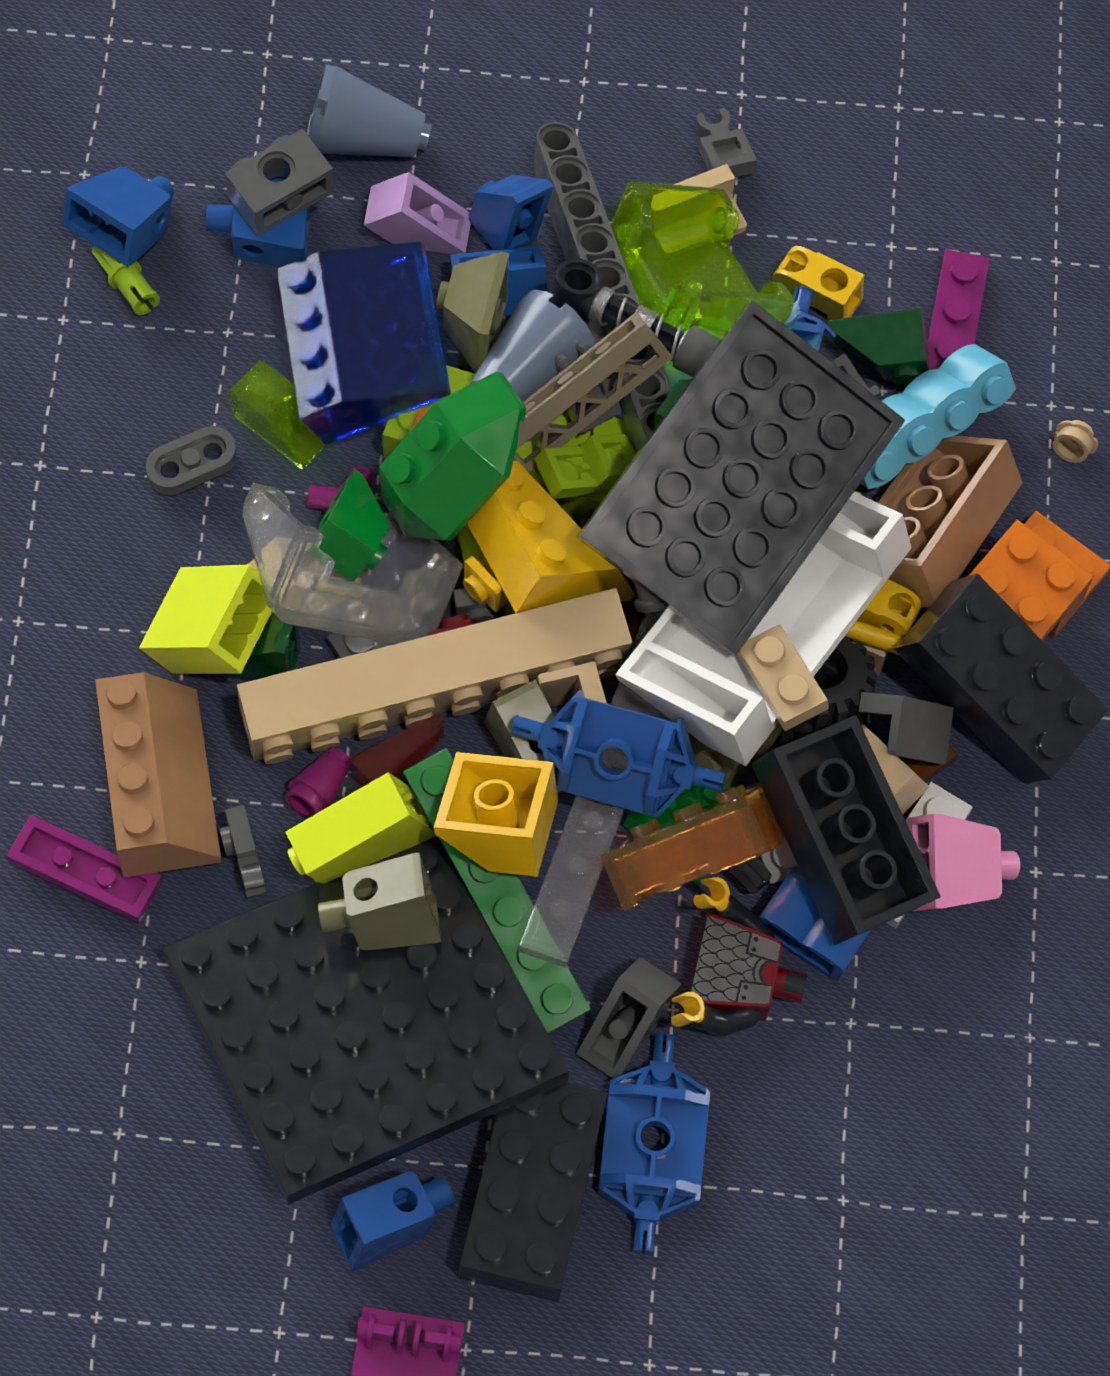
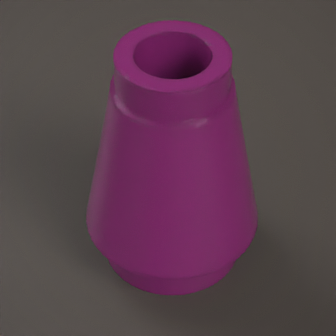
(318, 783)

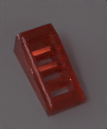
(397, 752)

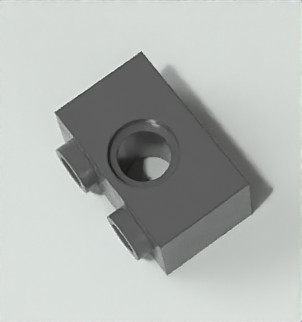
(269, 202)

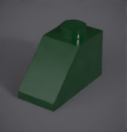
(886, 343)
(274, 651)

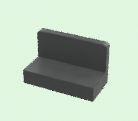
(917, 727)

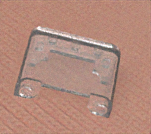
(388, 605)

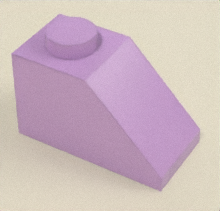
(413, 211)

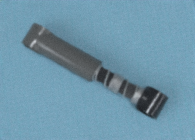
(581, 287)

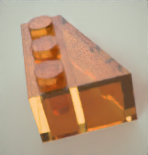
(692, 845)

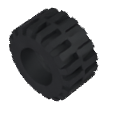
(842, 680)

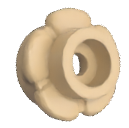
(1074, 441)

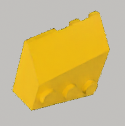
(536, 547)

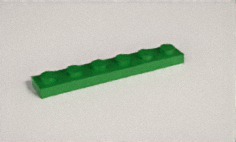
(503, 907)

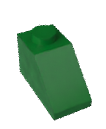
(354, 528)

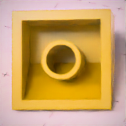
(499, 811)

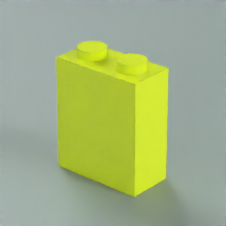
(208, 620)
(359, 830)

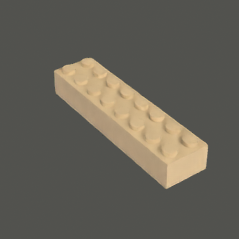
(429, 676)

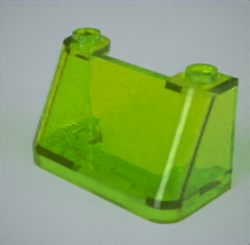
(681, 257)

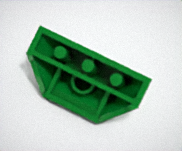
(453, 459)

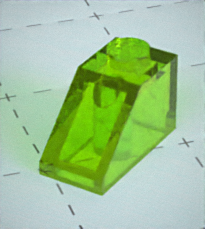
(270, 409)

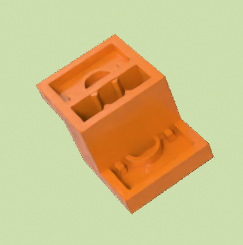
(1042, 573)

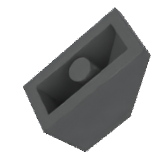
(628, 1017)

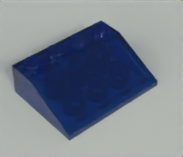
(362, 336)

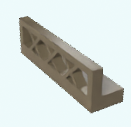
(581, 377)

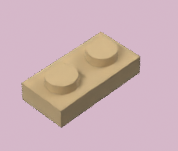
(782, 677)

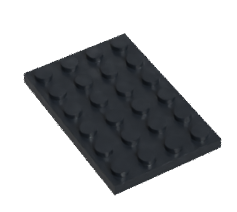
(741, 478)

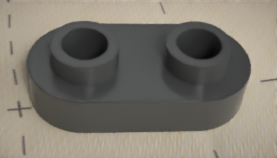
(189, 459)

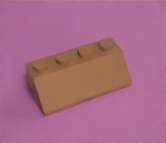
(950, 509)
(157, 774)

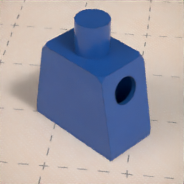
(119, 212)
(275, 247)
(387, 1217)

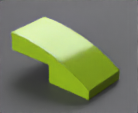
(586, 467)

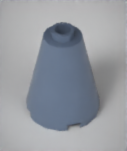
(363, 120)
(531, 340)

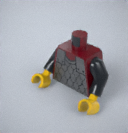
(735, 968)

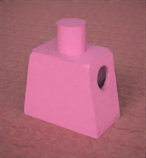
(962, 859)

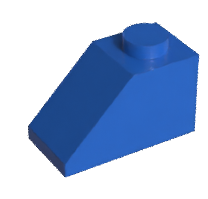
(511, 210)

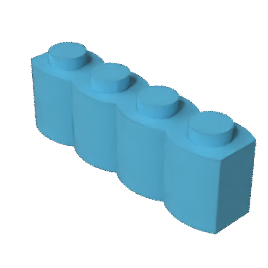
(941, 406)

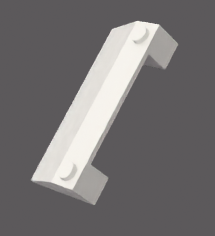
(712, 690)

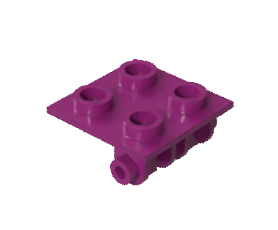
(406, 1345)

